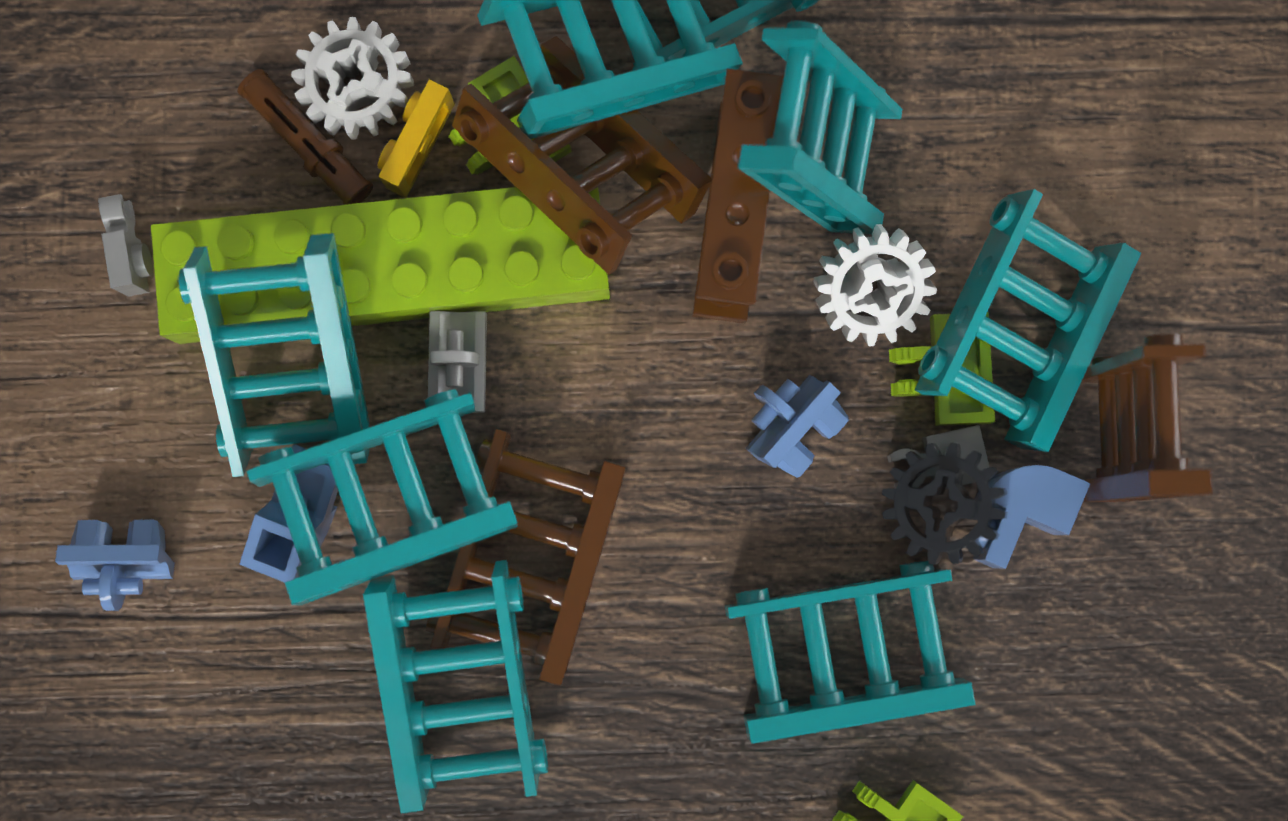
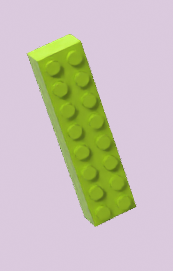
(393, 258)

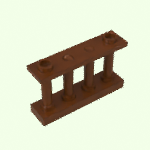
(626, 139)
(735, 200)
(1143, 424)
(580, 542)

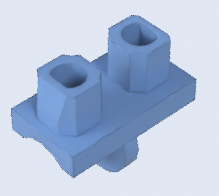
(787, 419)
(115, 569)

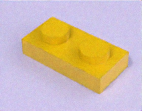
(424, 120)

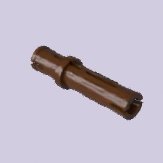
(264, 96)

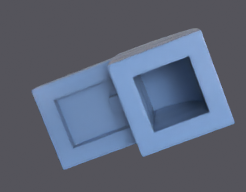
(1035, 497)
(269, 542)

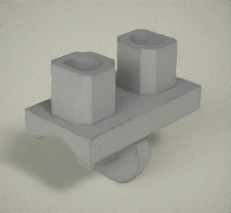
(458, 354)

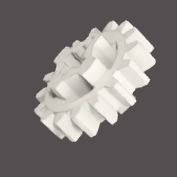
(333, 66)
(899, 285)

